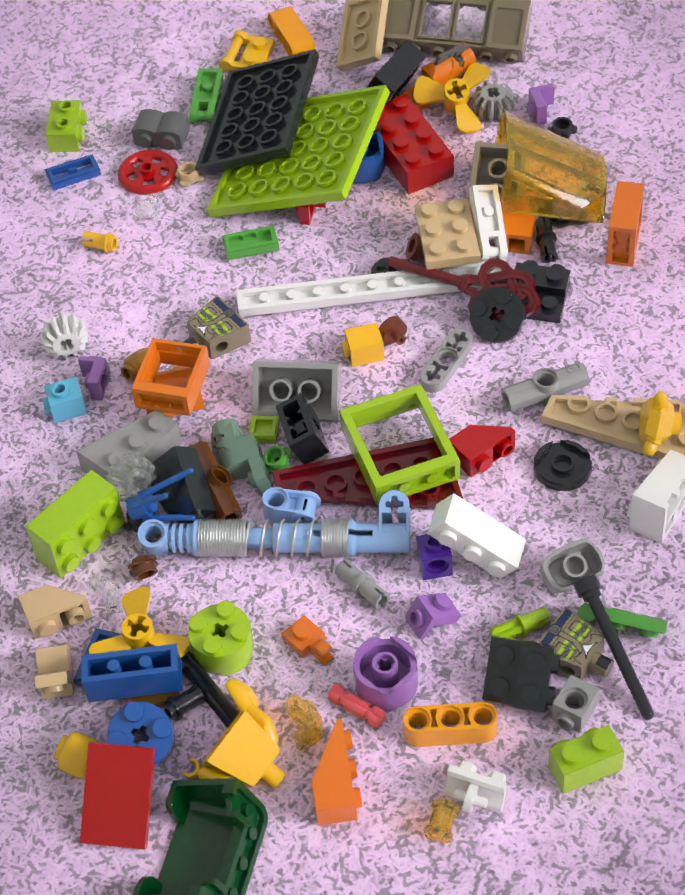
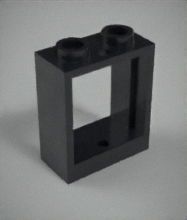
(399, 69)

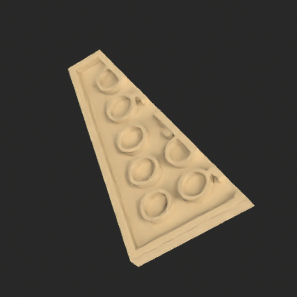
(609, 421)

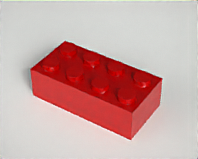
(412, 146)

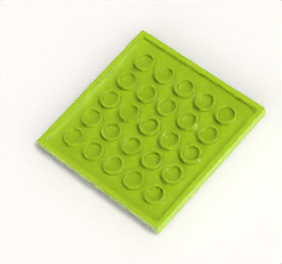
(321, 161)

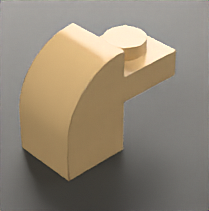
(54, 671)

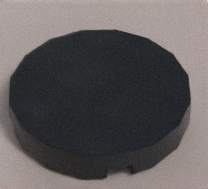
(558, 472)

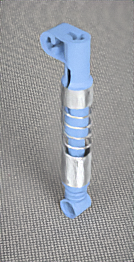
(329, 537)

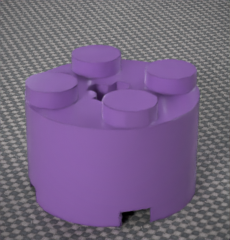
(385, 672)

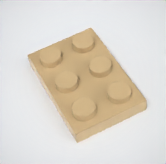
(362, 33)
(447, 234)

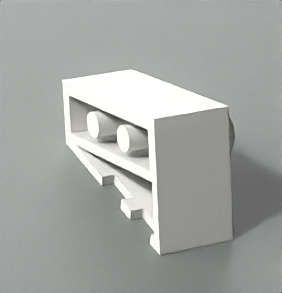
(659, 498)

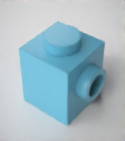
(64, 400)

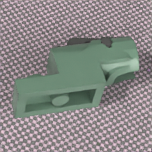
(239, 454)

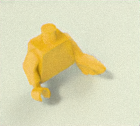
(246, 745)

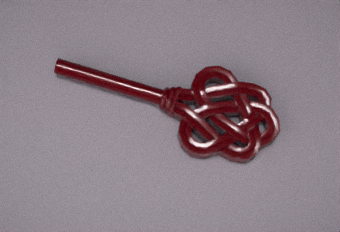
(484, 278)

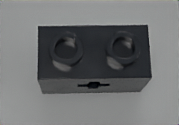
(302, 429)

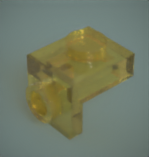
(307, 718)

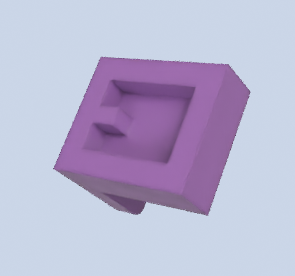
(96, 375)

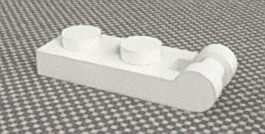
(488, 221)

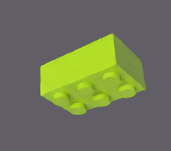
(75, 524)

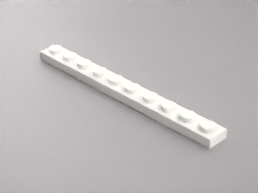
(346, 291)

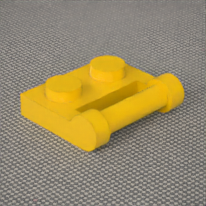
(257, 51)

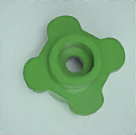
(277, 458)

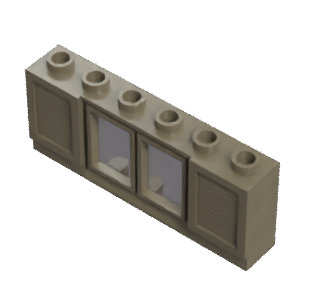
(486, 26)

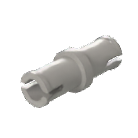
(362, 584)

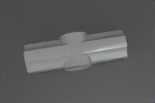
(543, 385)

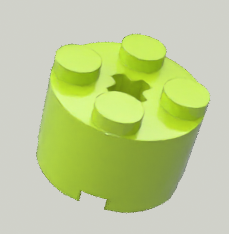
(221, 638)

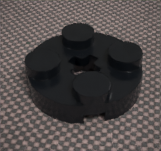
(512, 320)

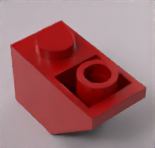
(481, 446)

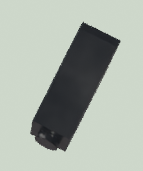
(189, 494)

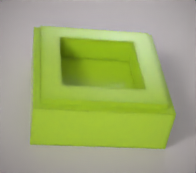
(265, 428)

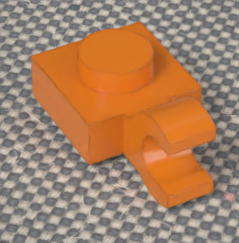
(308, 638)

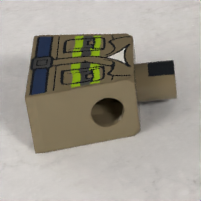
(218, 328)
(578, 645)

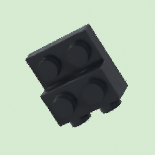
(552, 288)
(520, 673)

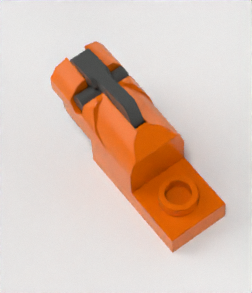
(445, 67)

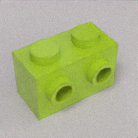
(65, 126)
(585, 758)

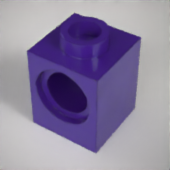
(433, 558)

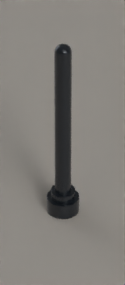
(589, 590)

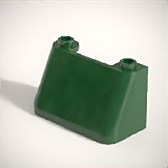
(213, 840)

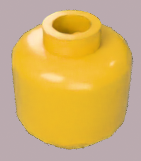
(73, 754)

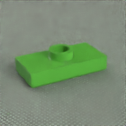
(250, 242)

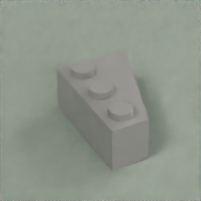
(148, 436)

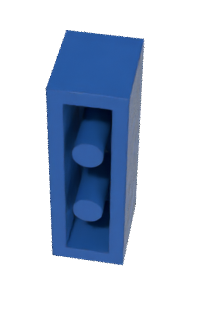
(131, 673)

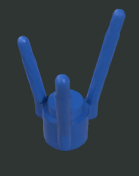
(145, 503)

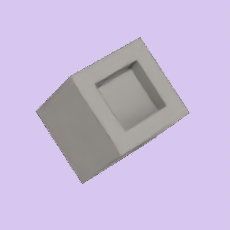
(575, 693)

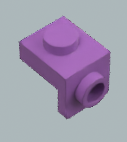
(538, 101)
(431, 611)

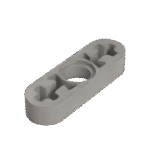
(446, 349)

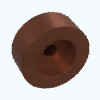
(414, 248)
(393, 330)

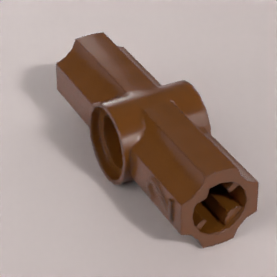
(219, 483)

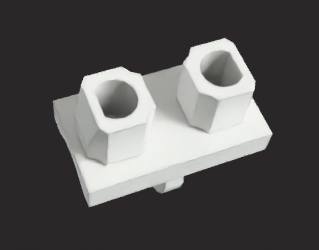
(475, 788)

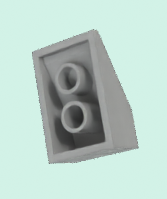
(488, 165)

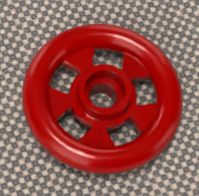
(147, 172)

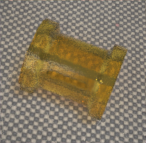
(441, 820)

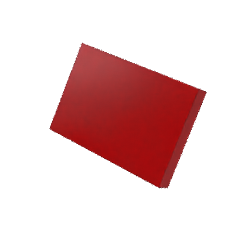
(117, 795)

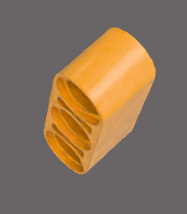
(290, 31)
(462, 714)

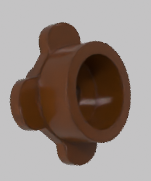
(143, 567)

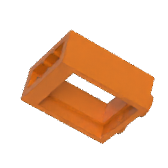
(625, 223)
(166, 397)

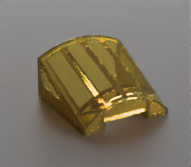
(550, 173)

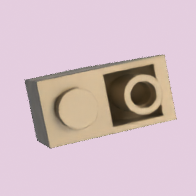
(53, 609)

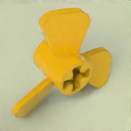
(429, 92)
(138, 628)

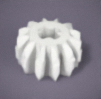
(64, 335)

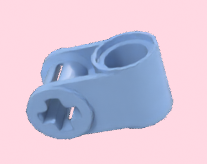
(290, 505)

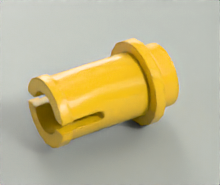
(105, 242)

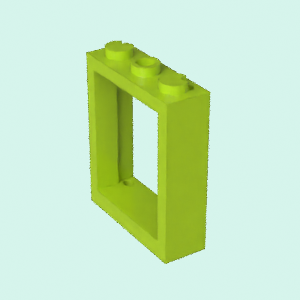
(410, 479)

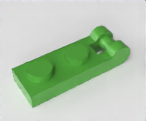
(206, 94)
(620, 619)

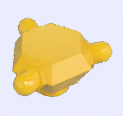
(657, 422)

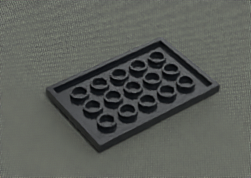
(258, 113)

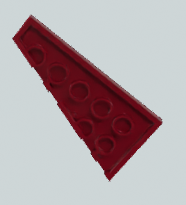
(342, 481)

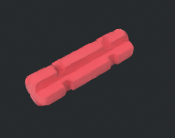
(356, 705)

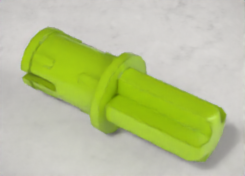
(522, 624)

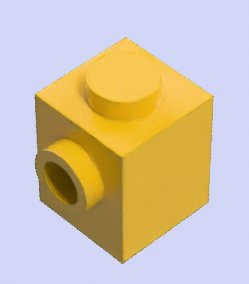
(363, 345)

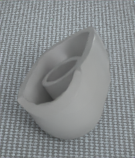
(571, 564)

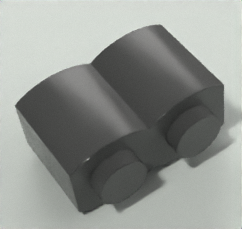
(161, 129)

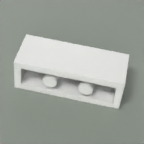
(476, 536)

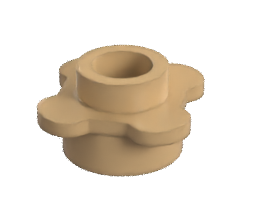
(187, 174)

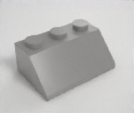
(282, 379)

